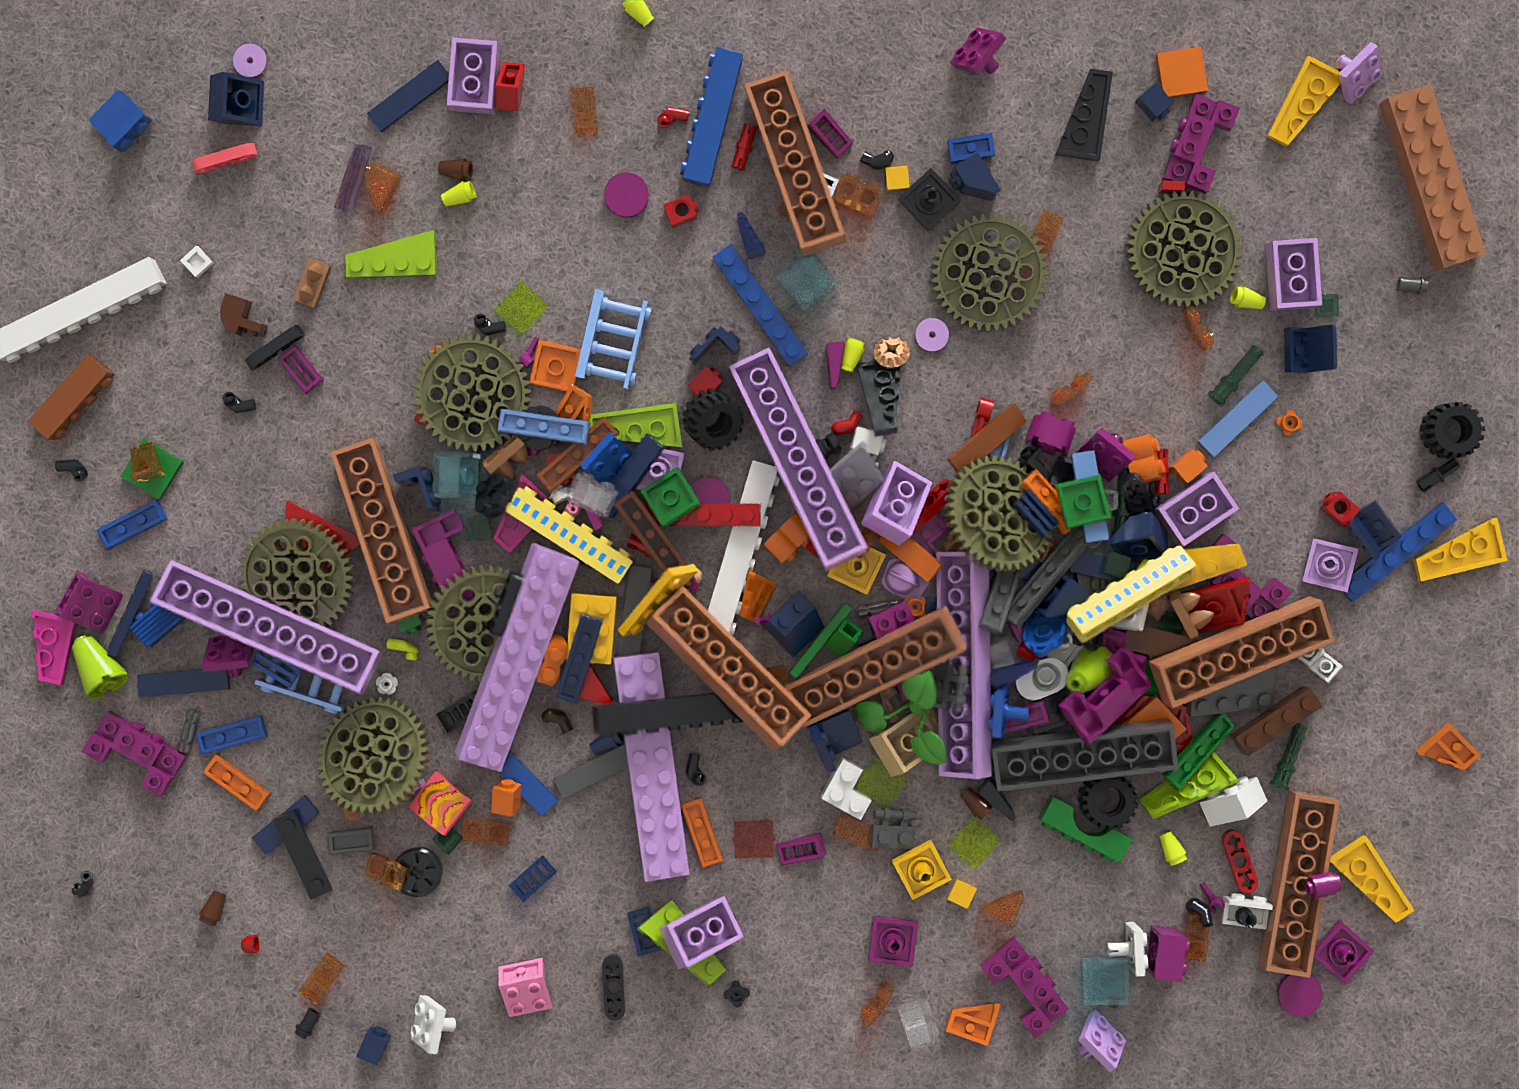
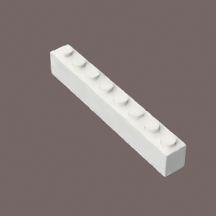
(79, 308)
(741, 546)

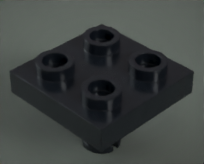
(929, 199)

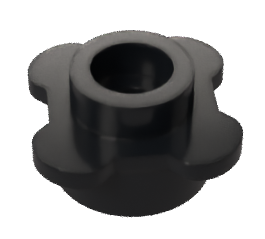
(736, 987)

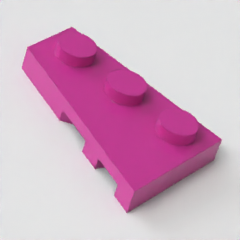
(511, 530)
(54, 644)

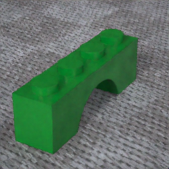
(1059, 815)

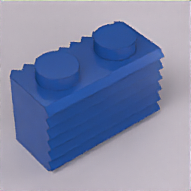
(154, 624)

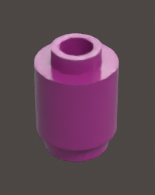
(1323, 885)

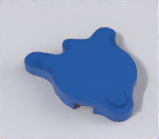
(1044, 633)

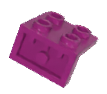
(88, 603)

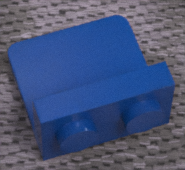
(120, 121)

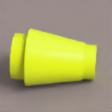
(638, 10)
(459, 194)
(1246, 298)
(851, 355)
(1172, 849)

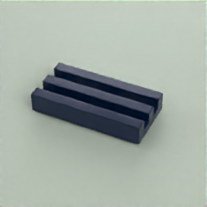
(1037, 510)

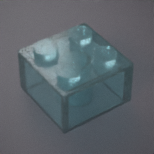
(806, 282)
(456, 475)
(1105, 980)

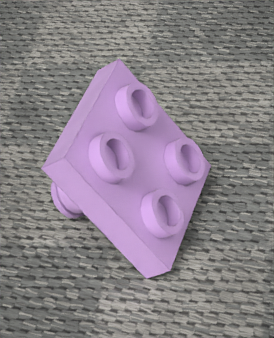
(1359, 72)
(664, 464)
(1330, 565)
(1101, 1041)

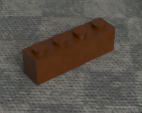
(648, 532)
(1155, 642)
(1275, 720)

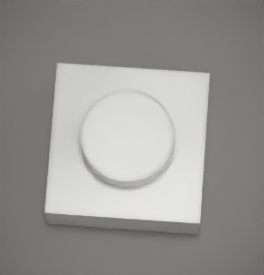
(197, 261)

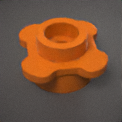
(1295, 422)
(919, 602)

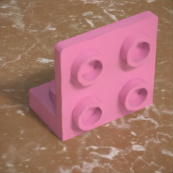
(524, 987)

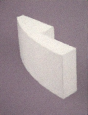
(1321, 664)

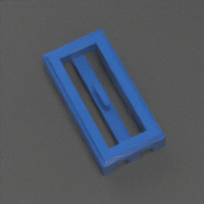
(260, 656)

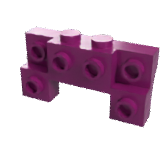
(1193, 139)
(439, 549)
(1260, 600)
(889, 621)
(1106, 703)
(138, 745)
(1025, 972)

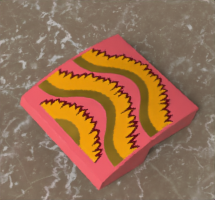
(440, 803)

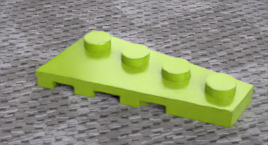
(395, 259)
(634, 424)
(1207, 780)
(706, 969)

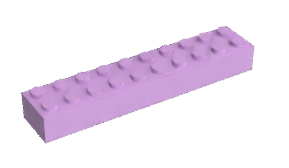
(798, 459)
(266, 627)
(516, 658)
(966, 735)
(652, 774)

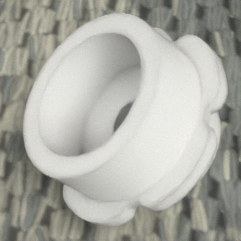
(558, 494)
(391, 688)

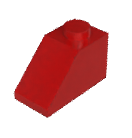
(509, 86)
(594, 689)

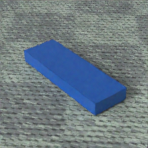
(132, 524)
(231, 734)
(532, 788)

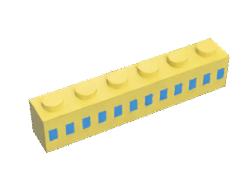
(568, 535)
(1131, 593)

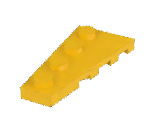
(1466, 552)
(1213, 562)
(660, 593)
(1369, 874)

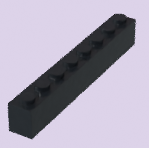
(661, 713)

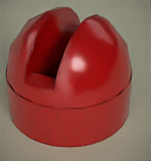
(247, 944)

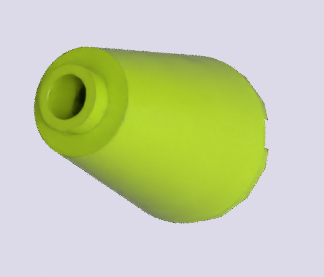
(97, 668)
(1088, 669)

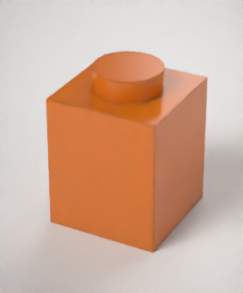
(1189, 466)
(506, 797)

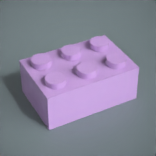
(473, 75)
(1293, 274)
(897, 503)
(1196, 509)
(701, 932)

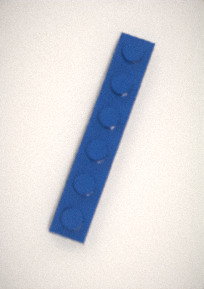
(760, 305)
(1399, 551)

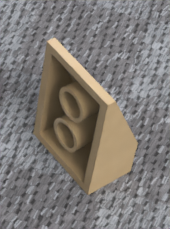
(894, 742)

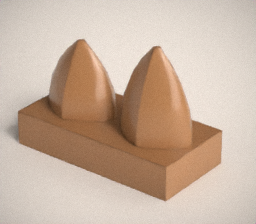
(312, 283)
(498, 460)
(1191, 621)

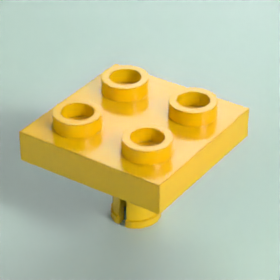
(859, 572)
(921, 869)

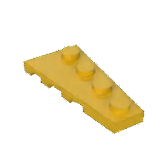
(1306, 96)

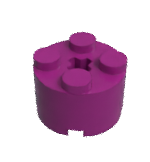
(1051, 433)

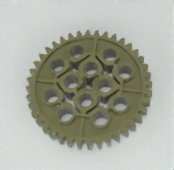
(1166, 217)
(972, 236)
(452, 358)
(973, 536)
(322, 548)
(445, 627)
(357, 723)

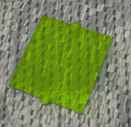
(521, 307)
(879, 784)
(974, 842)

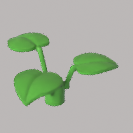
(921, 696)

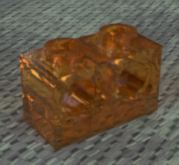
(854, 201)

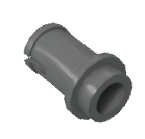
(1412, 284)

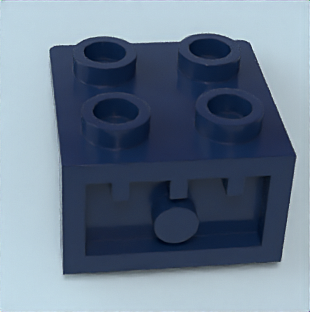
(425, 478)
(834, 736)

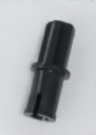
(1437, 475)

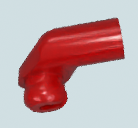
(670, 115)
(847, 426)

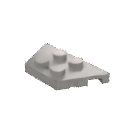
(856, 475)

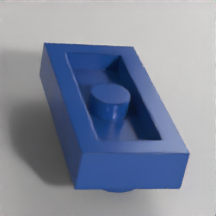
(964, 147)

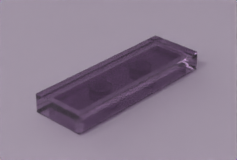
(353, 177)

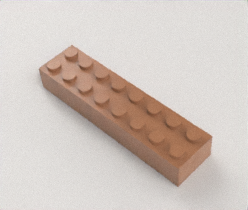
(795, 163)
(1432, 177)
(382, 531)
(1241, 651)
(878, 665)
(728, 669)
(1302, 852)

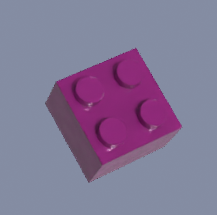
(1167, 953)

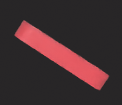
(221, 158)

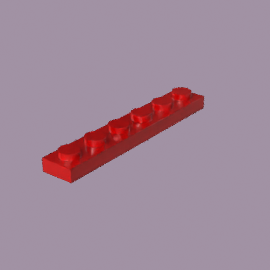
(718, 515)

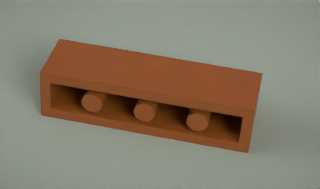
(71, 398)

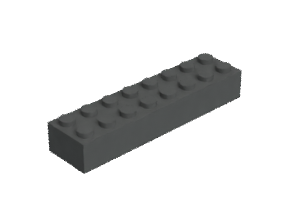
(1068, 759)

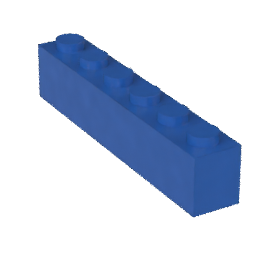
(712, 118)

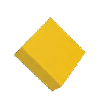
(897, 178)
(961, 893)

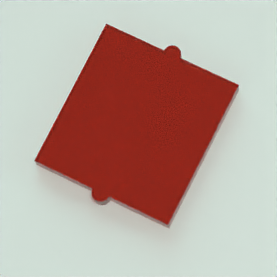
(753, 839)

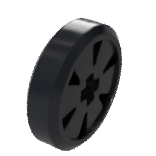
(426, 861)

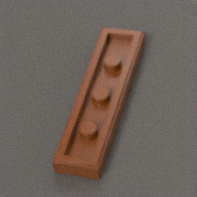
(988, 437)
(570, 460)

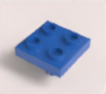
(606, 459)
(1004, 712)

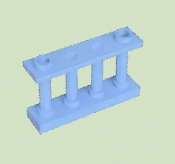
(596, 325)
(330, 705)

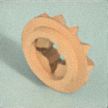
(889, 359)

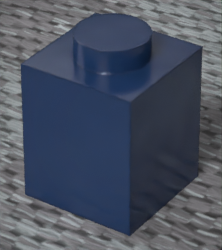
(1155, 102)
(373, 1045)

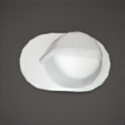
(1044, 680)

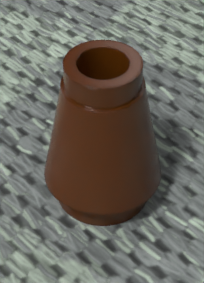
(458, 169)
(976, 803)
(212, 909)

